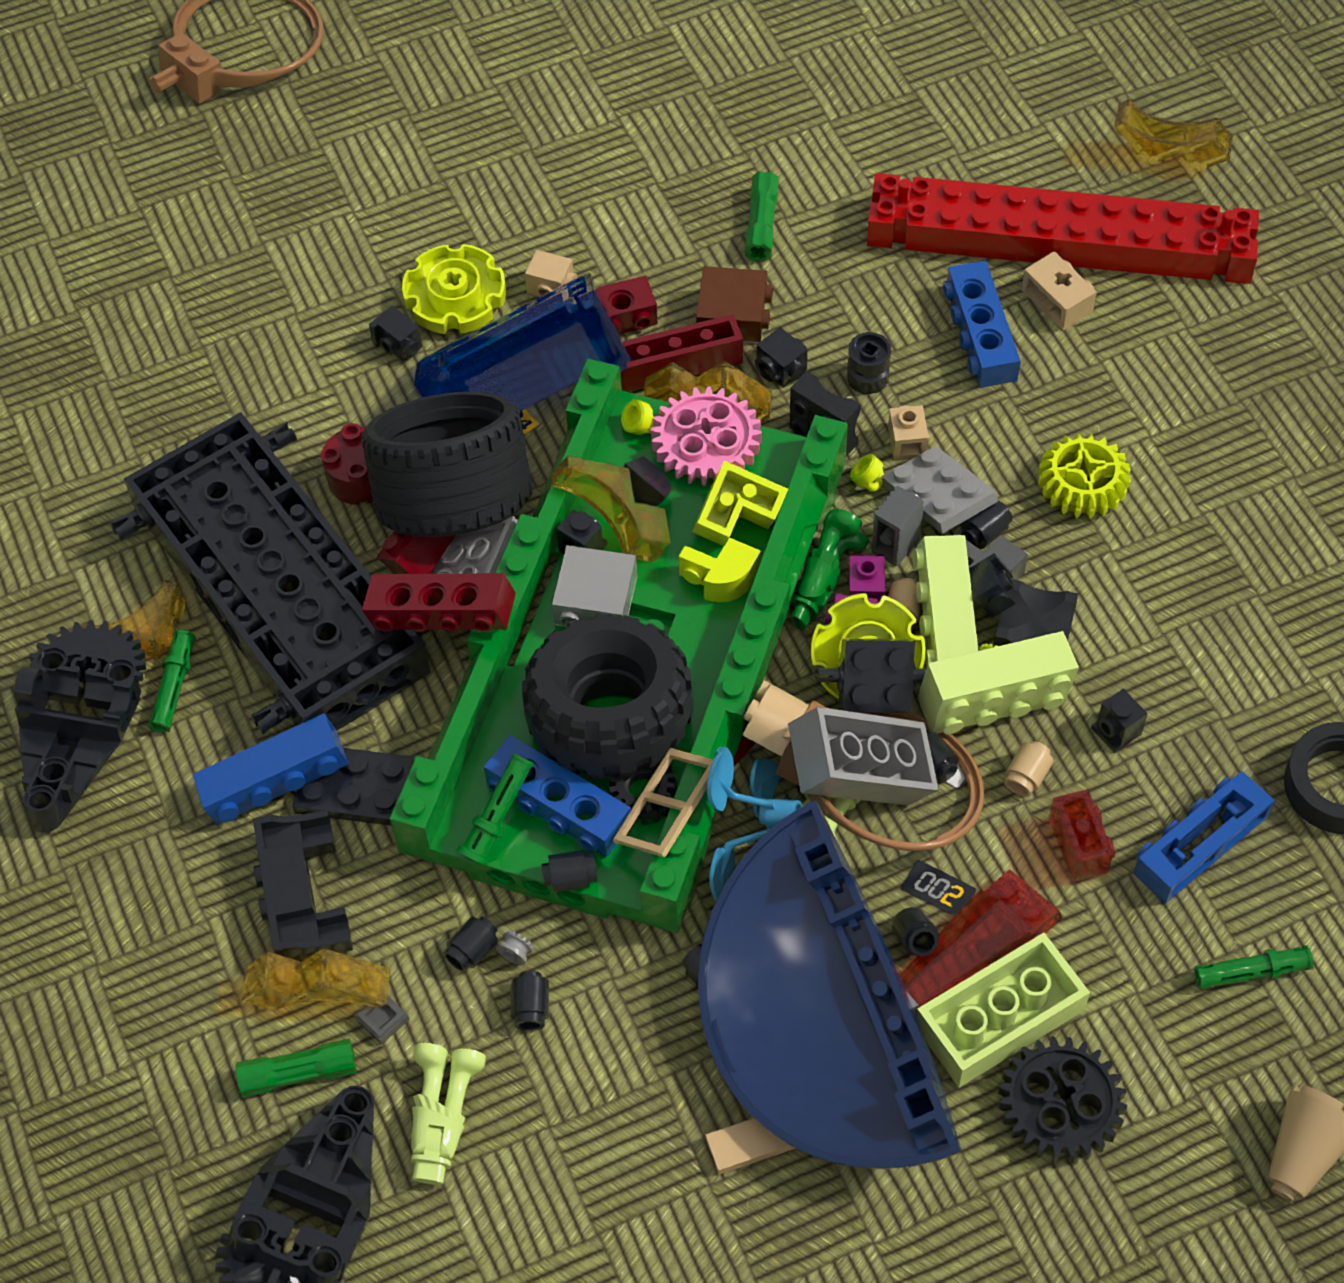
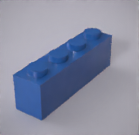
(270, 769)

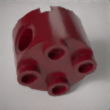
(346, 465)

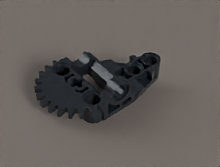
(68, 749)
(318, 1178)

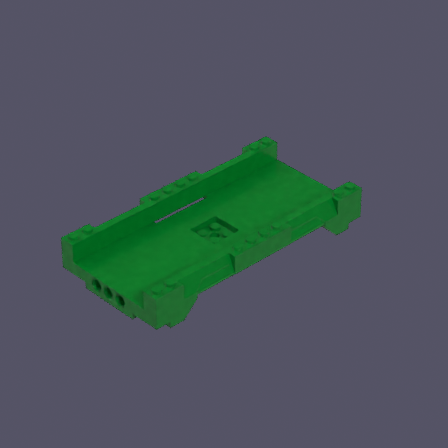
(722, 642)

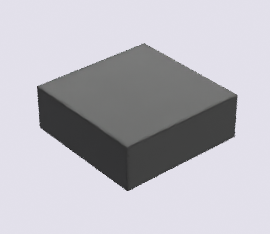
(382, 1021)

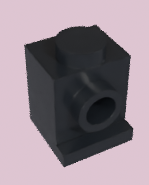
(396, 334)
(581, 530)
(992, 585)
(1119, 721)

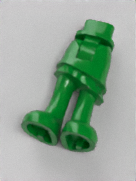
(822, 569)

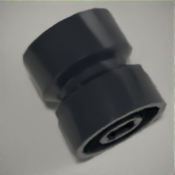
(868, 362)

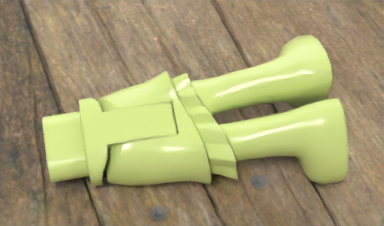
(436, 1126)

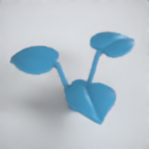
(768, 810)

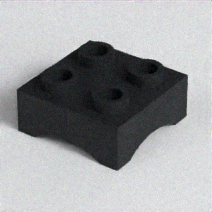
(812, 399)
(1035, 614)

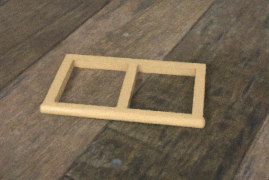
(647, 795)

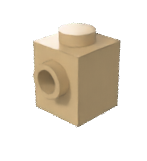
(548, 273)
(907, 431)

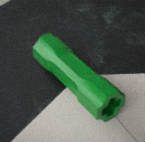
(761, 219)
(267, 1073)

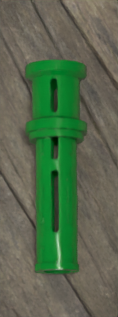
(488, 825)

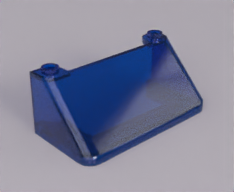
(529, 349)

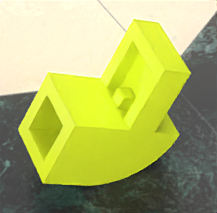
(722, 577)

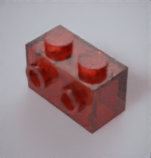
(1081, 835)

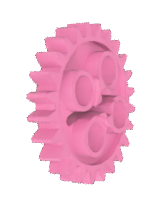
(705, 426)

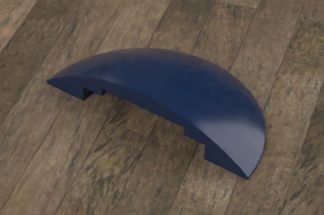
(814, 1010)

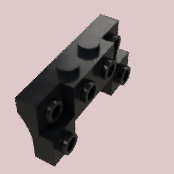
(285, 877)

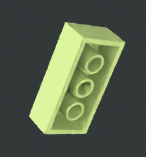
(997, 683)
(1002, 1009)

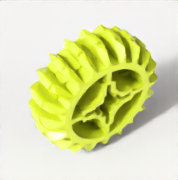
(1087, 468)

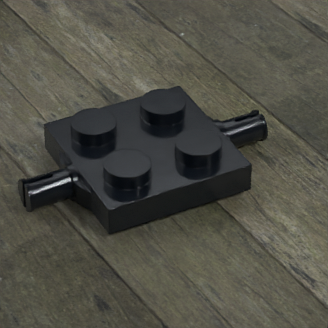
(874, 675)

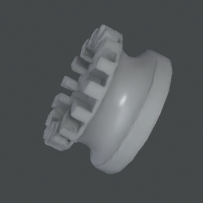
(514, 948)

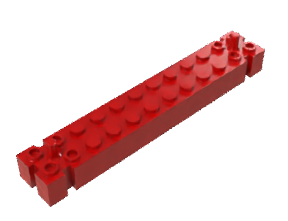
(1078, 226)

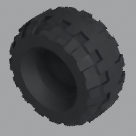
(599, 660)

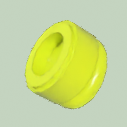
(637, 417)
(866, 471)

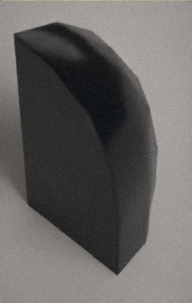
(648, 482)

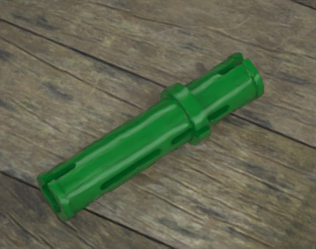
(175, 668)
(1269, 964)

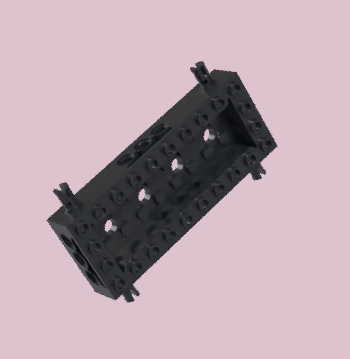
(245, 581)

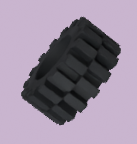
(667, 787)

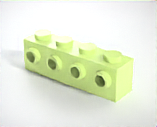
(945, 597)

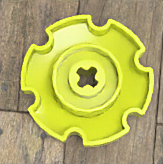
(454, 289)
(859, 619)

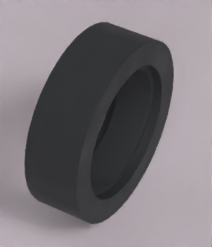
(1298, 788)

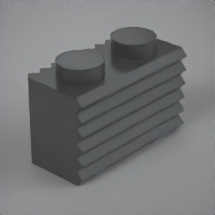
(897, 525)

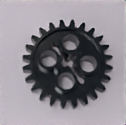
(1093, 1089)

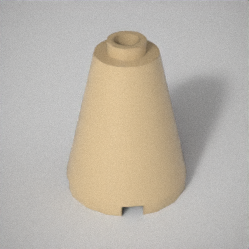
(1307, 1142)

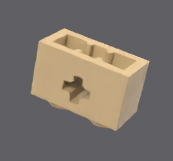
(1059, 290)

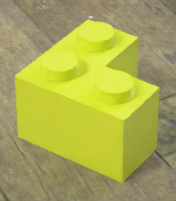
(736, 495)

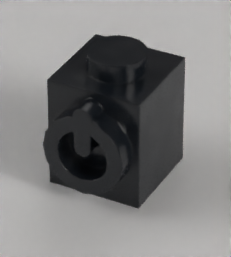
(781, 357)

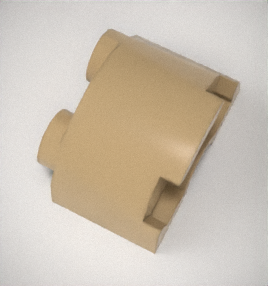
(771, 716)

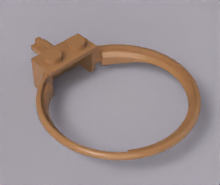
(200, 73)
(788, 771)

